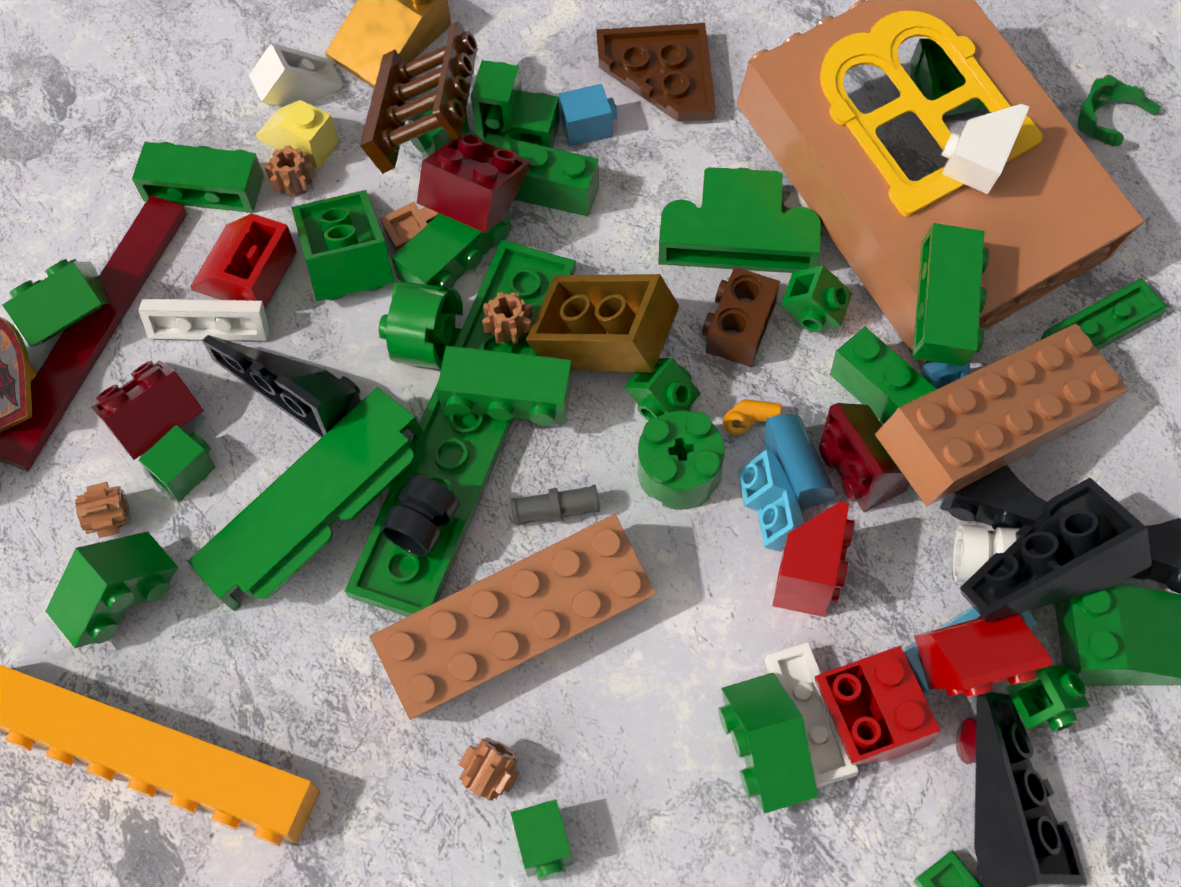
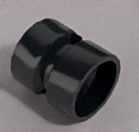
(417, 521)

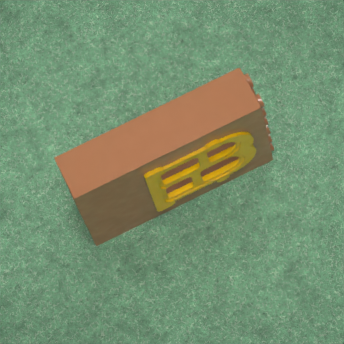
(1042, 219)

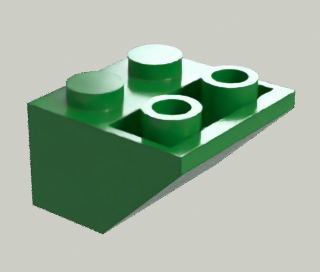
(56, 302)

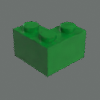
(508, 111)
(104, 582)
(771, 739)

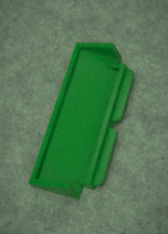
(295, 513)

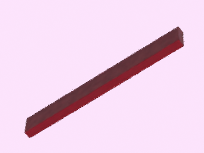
(85, 341)

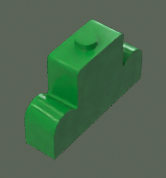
(739, 226)

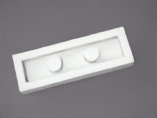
(204, 317)
(796, 673)

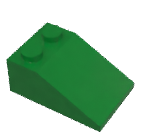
(342, 245)
(1122, 636)

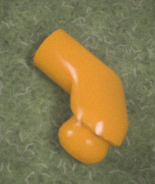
(747, 414)

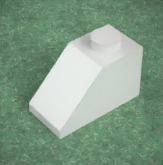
(293, 75)
(983, 147)

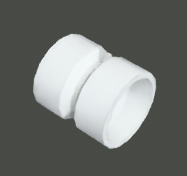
(976, 546)

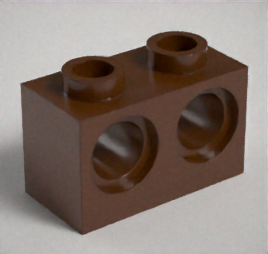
(746, 317)

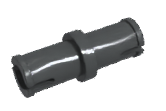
(555, 504)

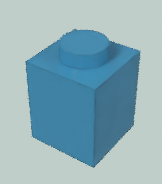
(586, 114)

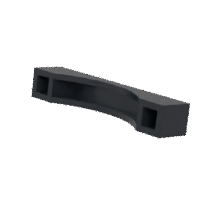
(1008, 503)

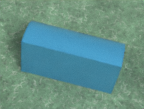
(795, 451)

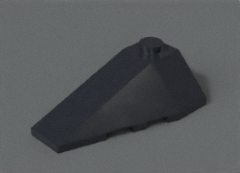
(299, 389)
(1071, 550)
(1014, 824)

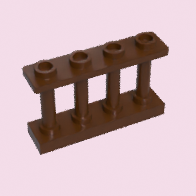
(397, 85)

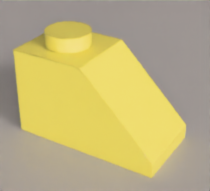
(303, 129)

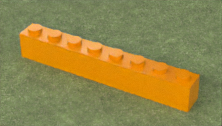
(154, 758)

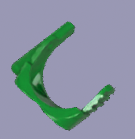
(1106, 91)

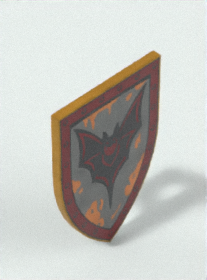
(14, 377)

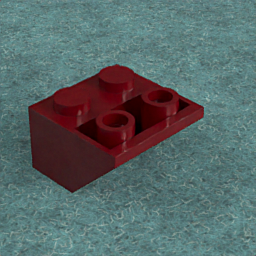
(471, 181)
(146, 407)
(859, 457)

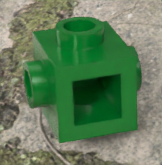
(816, 299)
(663, 390)
(1050, 699)

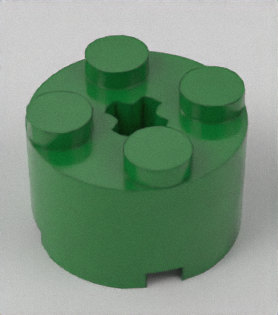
(420, 323)
(676, 438)

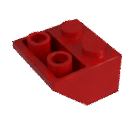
(247, 260)
(815, 562)
(980, 654)
(878, 707)

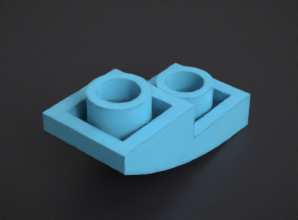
(771, 494)

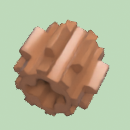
(290, 171)
(507, 317)
(102, 509)
(489, 768)

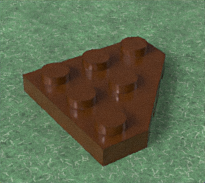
(662, 66)

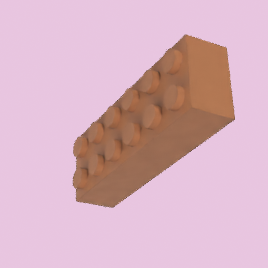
(999, 413)
(511, 616)

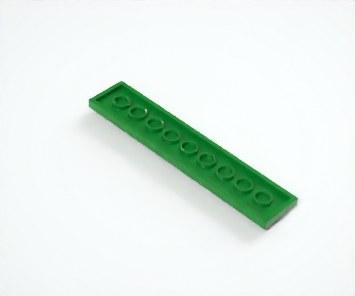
(453, 449)

